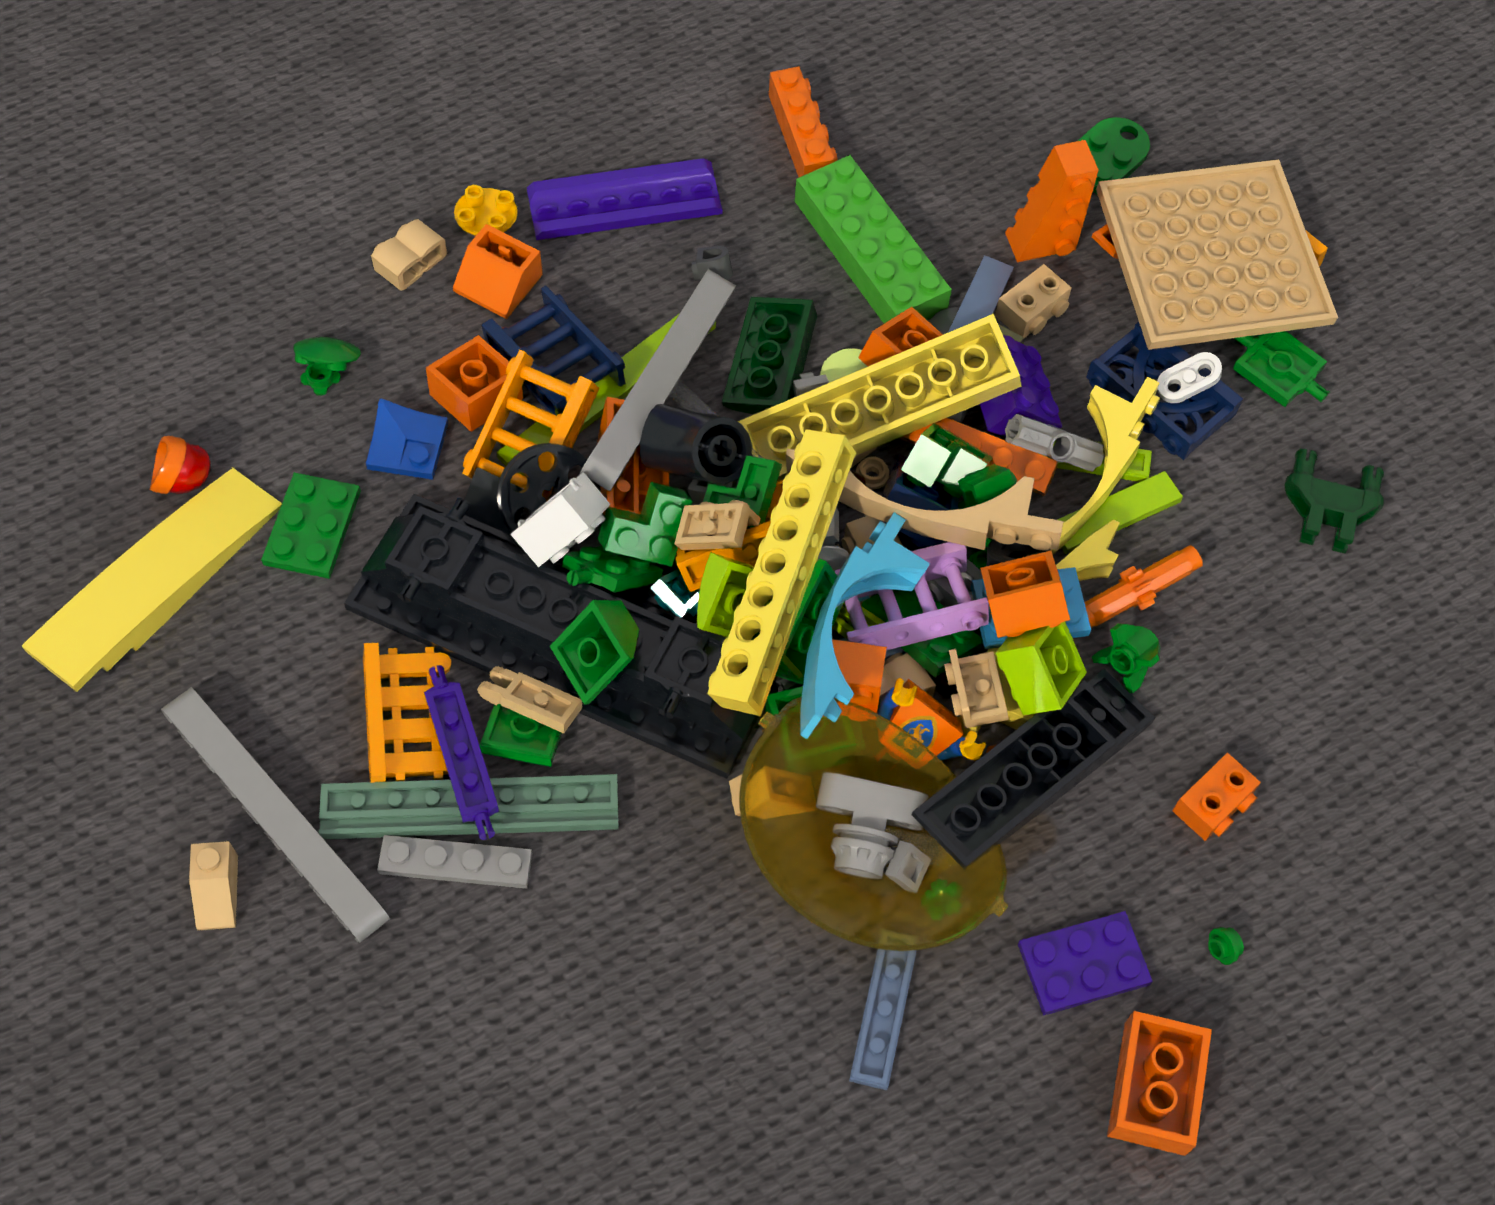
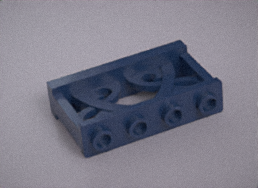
(1162, 421)

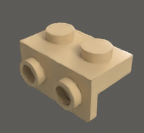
(978, 689)

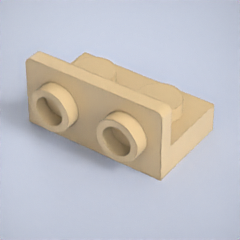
(714, 525)

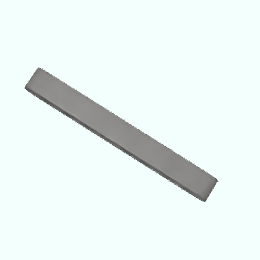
(658, 379)
(276, 815)

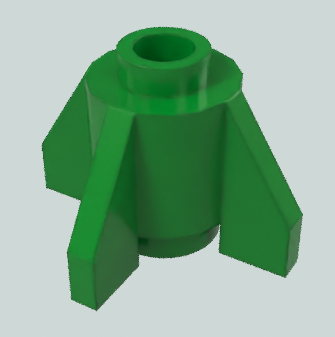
(1132, 653)

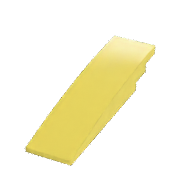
(151, 580)

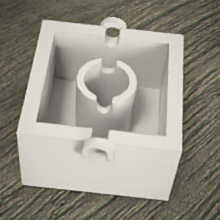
(562, 521)

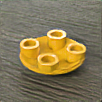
(483, 207)

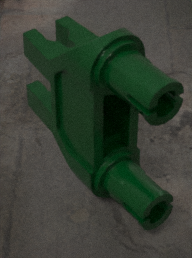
(1331, 502)

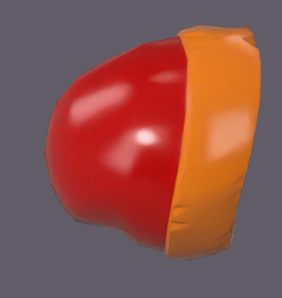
(179, 466)

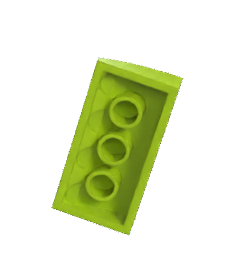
(721, 593)

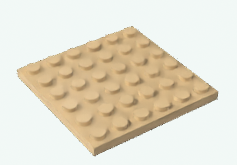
(1215, 254)

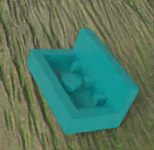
(674, 595)

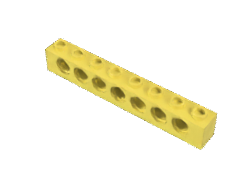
(749, 690)

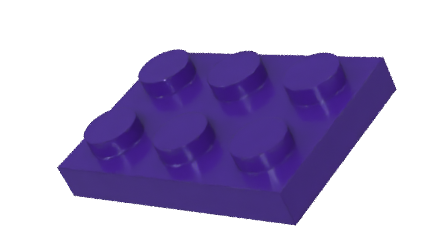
(1084, 963)

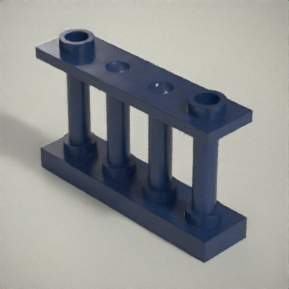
(555, 306)

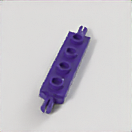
(461, 752)

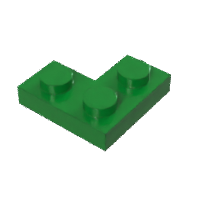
(754, 486)

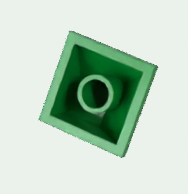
(596, 646)

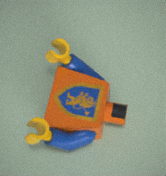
(928, 721)

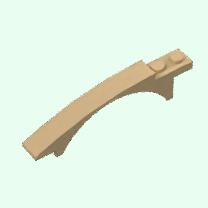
(1000, 518)

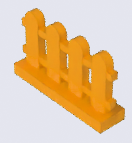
(398, 698)

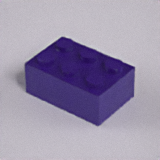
(1030, 400)

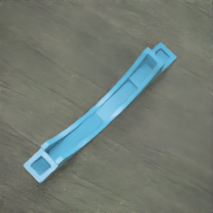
(866, 569)

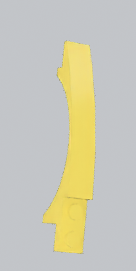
(1119, 429)
(1091, 561)

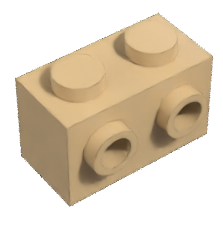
(1033, 302)

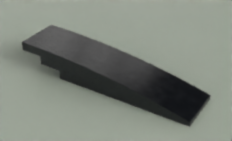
(1032, 769)

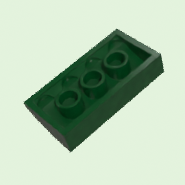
(769, 353)

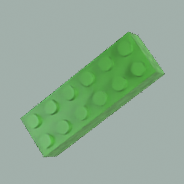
(870, 241)

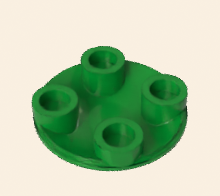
(326, 350)

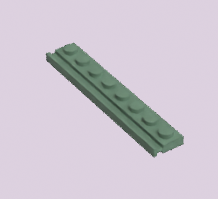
(432, 809)

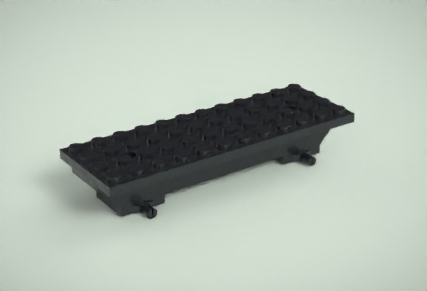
(492, 606)

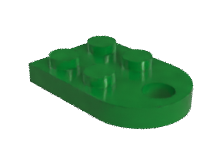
(1114, 154)

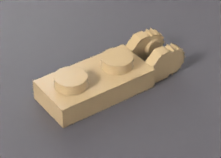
(531, 698)

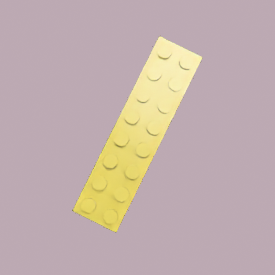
(894, 393)

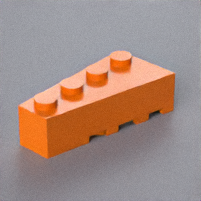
(1055, 205)

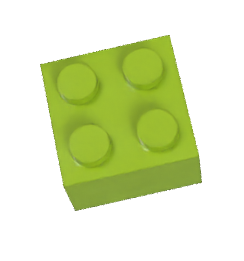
(1041, 668)

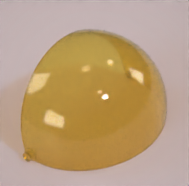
(795, 837)

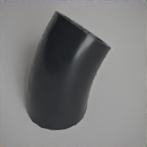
(694, 444)

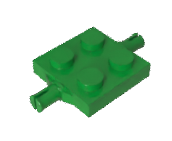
(1281, 366)
(609, 569)

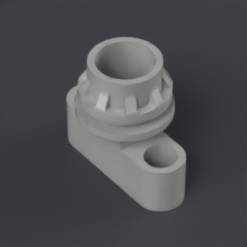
(863, 843)

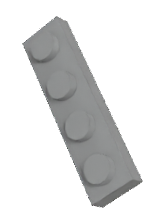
(455, 861)

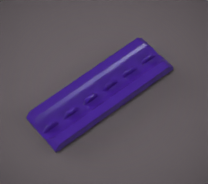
(623, 198)

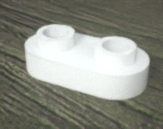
(1187, 376)

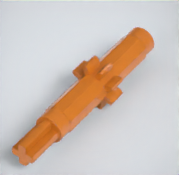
(1141, 586)

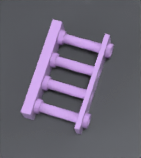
(945, 561)

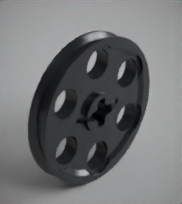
(537, 480)

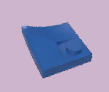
(406, 441)

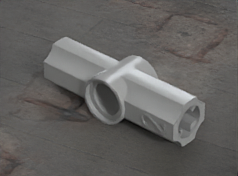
(1040, 438)

